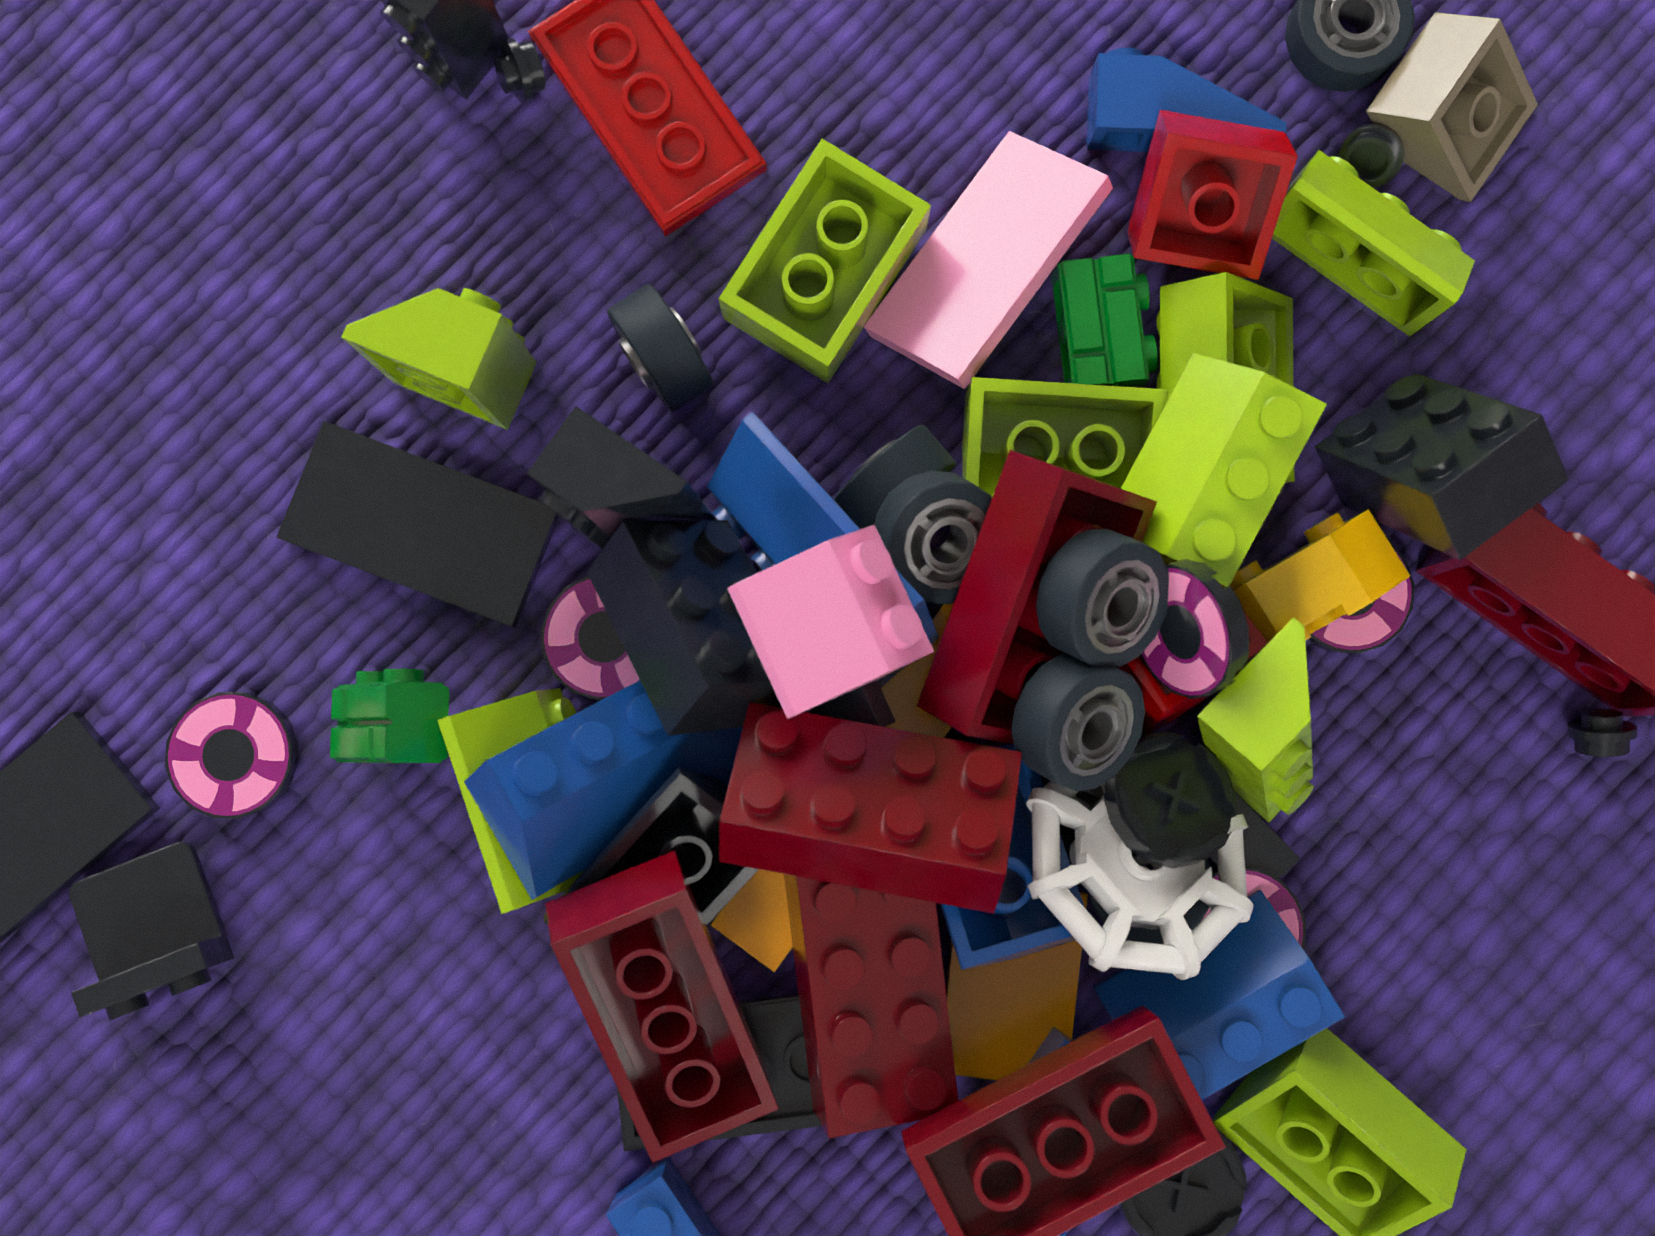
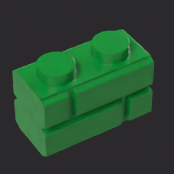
(1101, 322)
(389, 718)

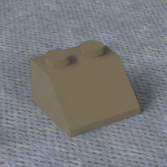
(1456, 101)

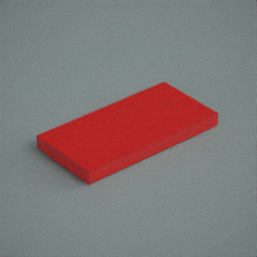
(649, 106)

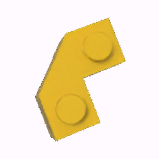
(1329, 577)

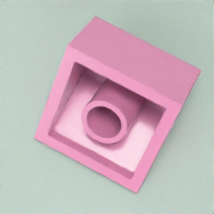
(830, 620)

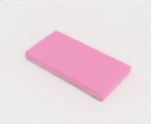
(988, 258)

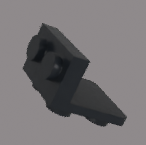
(147, 929)

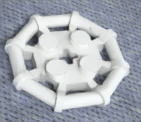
(1132, 892)

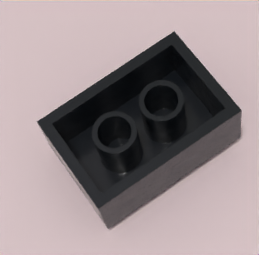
(1442, 463)
(678, 622)

